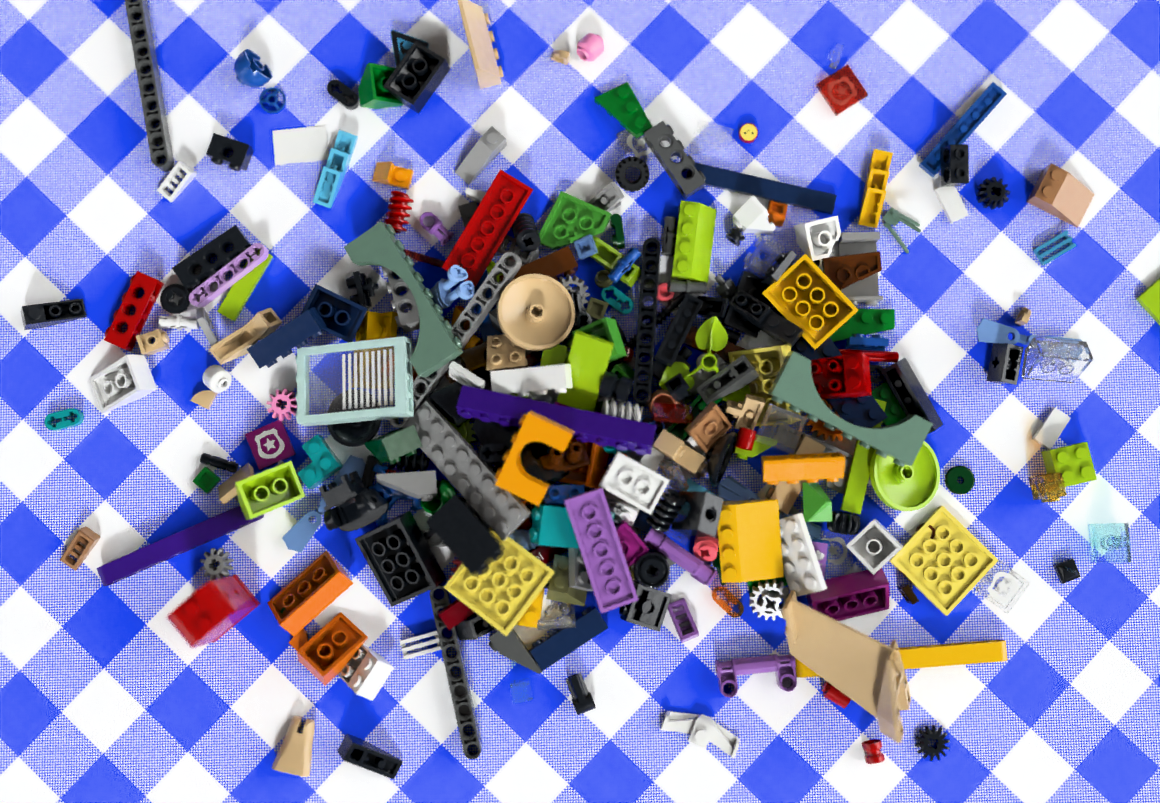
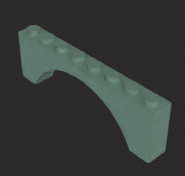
(435, 342)
(796, 387)

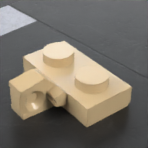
(746, 411)

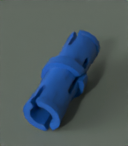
(624, 264)

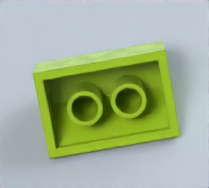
(269, 490)

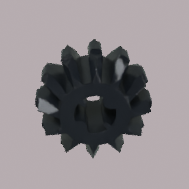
(993, 186)
(844, 523)

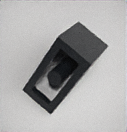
(473, 627)

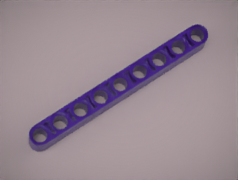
(173, 545)

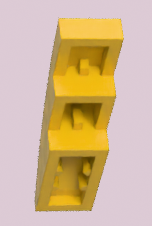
(875, 188)

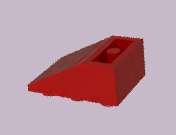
(842, 376)

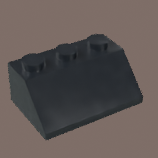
(417, 77)

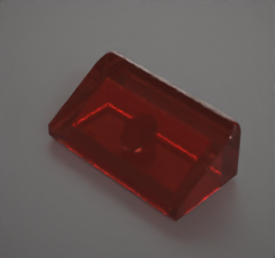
(672, 412)

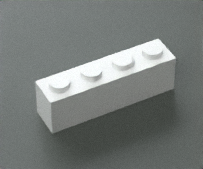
(532, 379)

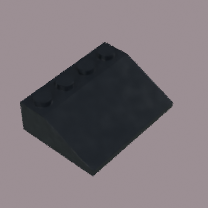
(401, 559)

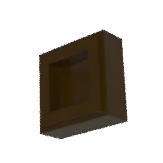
(908, 594)

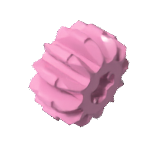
(277, 410)

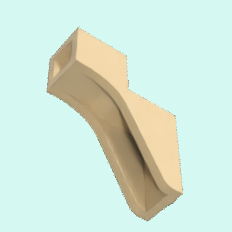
(238, 342)
(682, 454)

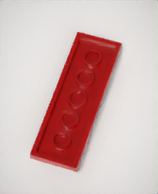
(488, 226)

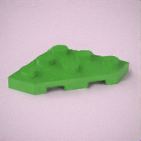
(572, 220)

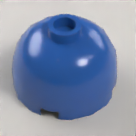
(250, 70)

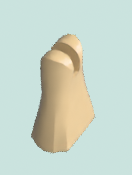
(296, 749)

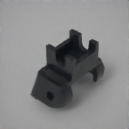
(354, 503)

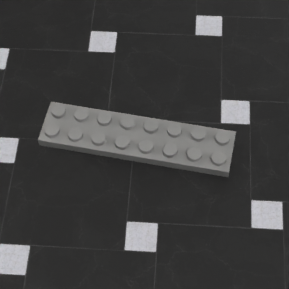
(467, 471)

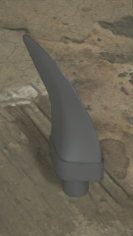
(725, 287)

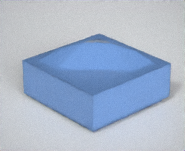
(585, 247)

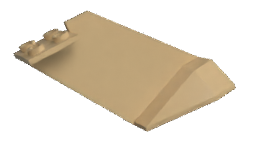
(851, 663)

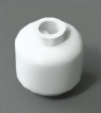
(217, 378)

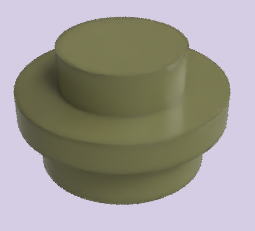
(602, 279)

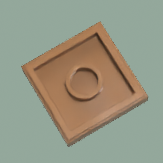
(708, 427)

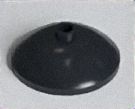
(354, 433)
(720, 457)

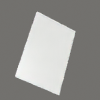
(300, 145)

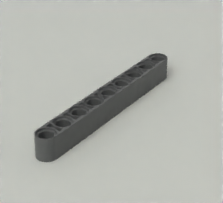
(449, 662)

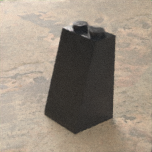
(466, 535)

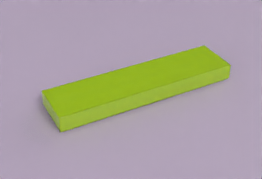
(242, 290)

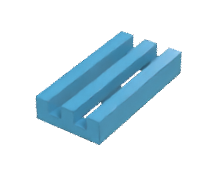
(1067, 239)

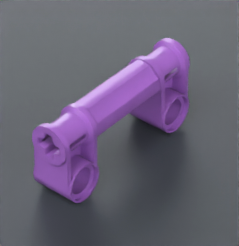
(697, 568)
(756, 665)

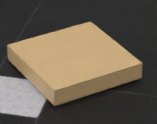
(227, 489)

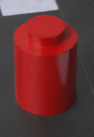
(835, 695)

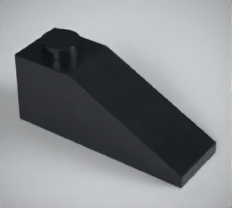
(368, 756)

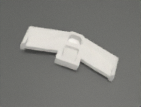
(701, 731)

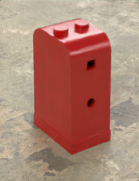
(213, 610)

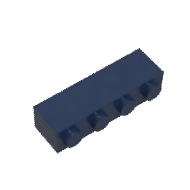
(287, 337)
(567, 640)

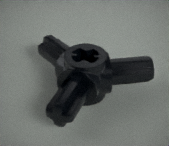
(582, 318)

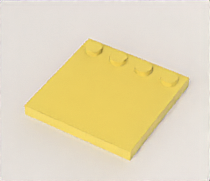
(947, 564)
(505, 588)

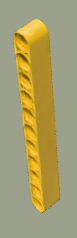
(939, 655)

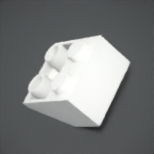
(366, 672)

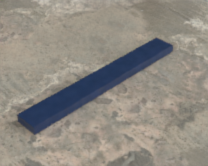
(767, 189)

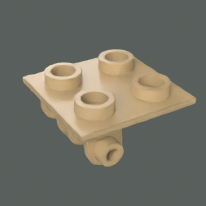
(504, 354)

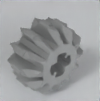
(213, 557)

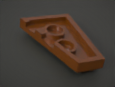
(851, 268)

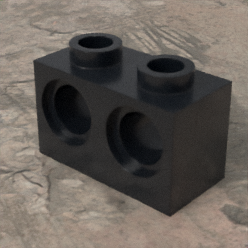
(954, 165)

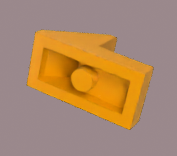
(392, 175)

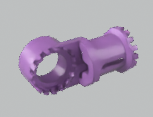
(436, 227)

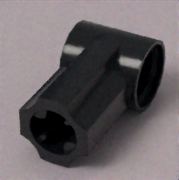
(581, 697)

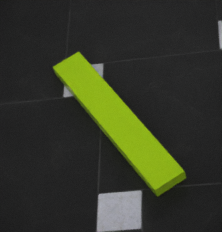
(858, 475)

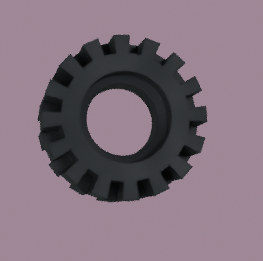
(632, 185)

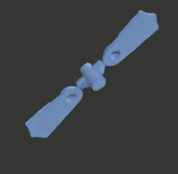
(994, 332)
(732, 490)
(303, 530)

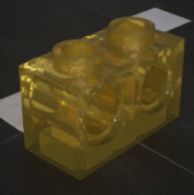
(1047, 487)

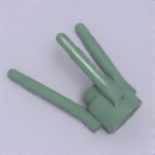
(893, 217)

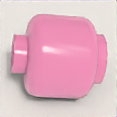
(590, 47)

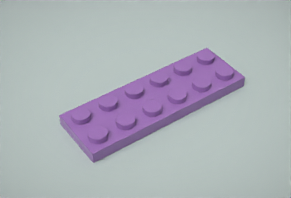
(601, 549)

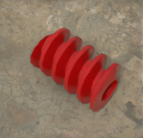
(398, 211)

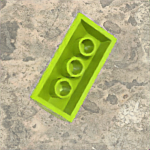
(693, 242)

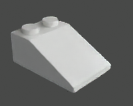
(123, 382)

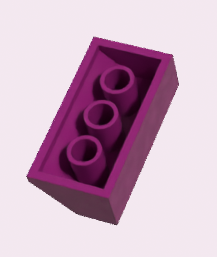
(852, 595)

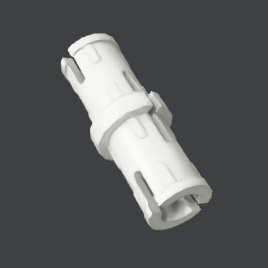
(178, 322)

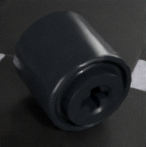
(642, 565)

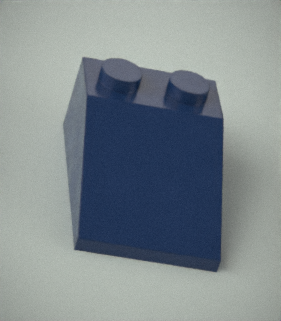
(339, 313)

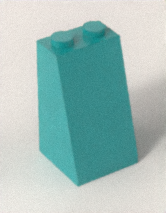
(553, 526)

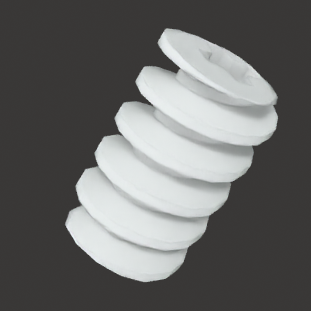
(620, 410)

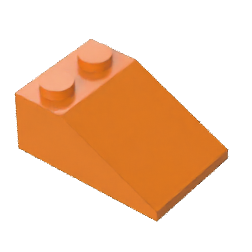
(331, 648)

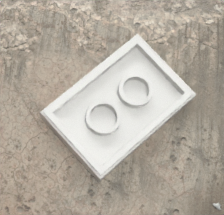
(633, 482)

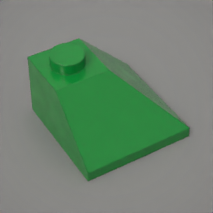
(371, 88)

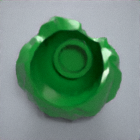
(445, 492)

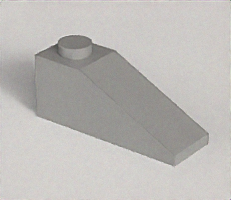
(481, 155)
(415, 484)

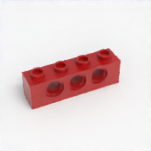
(143, 308)

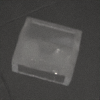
(780, 429)

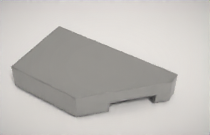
(206, 325)

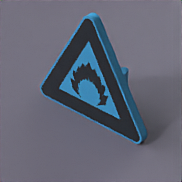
(402, 43)

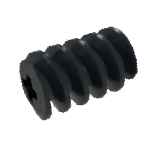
(526, 233)
(414, 461)
(667, 511)

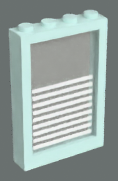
(354, 382)

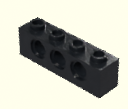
(186, 269)

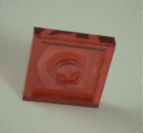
(841, 90)

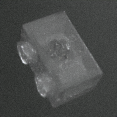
(765, 245)

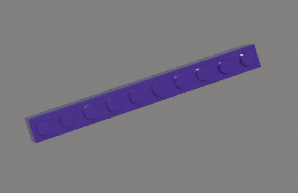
(588, 425)

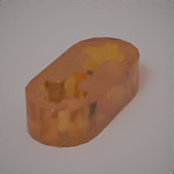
(724, 604)

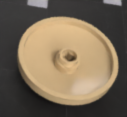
(535, 312)

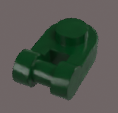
(618, 238)

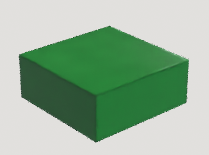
(207, 480)

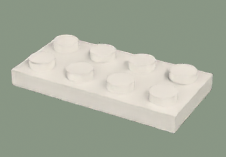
(799, 557)

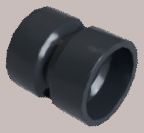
(615, 387)

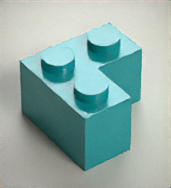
(324, 462)

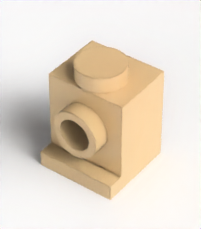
(160, 344)

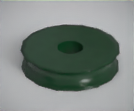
(951, 480)

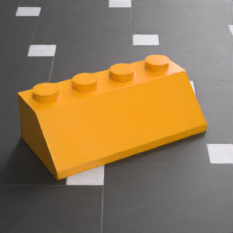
(802, 467)

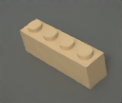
(789, 493)

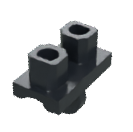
(364, 287)

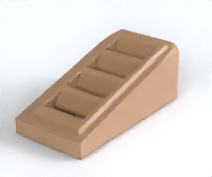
(89, 539)

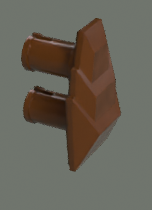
(572, 458)

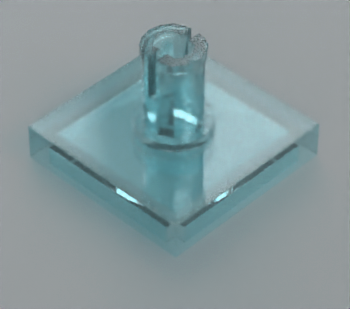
(1109, 543)

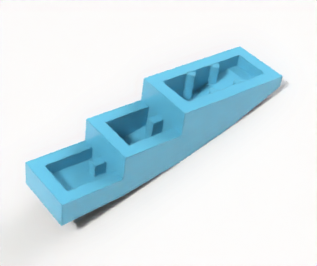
(335, 169)

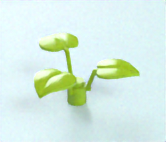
(712, 337)

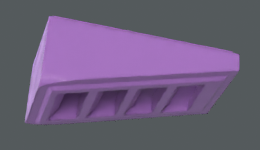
(683, 638)

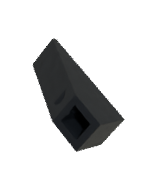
(52, 313)

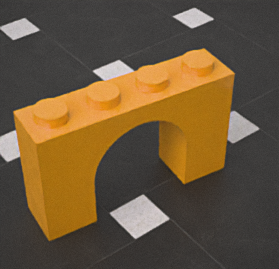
(512, 475)

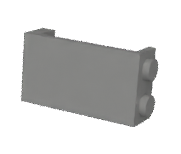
(867, 289)

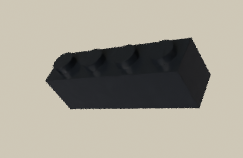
(910, 392)

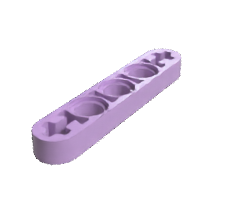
(219, 276)

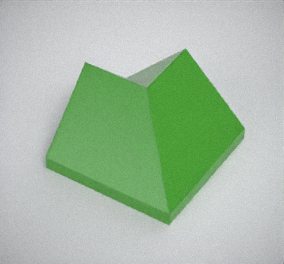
(816, 504)

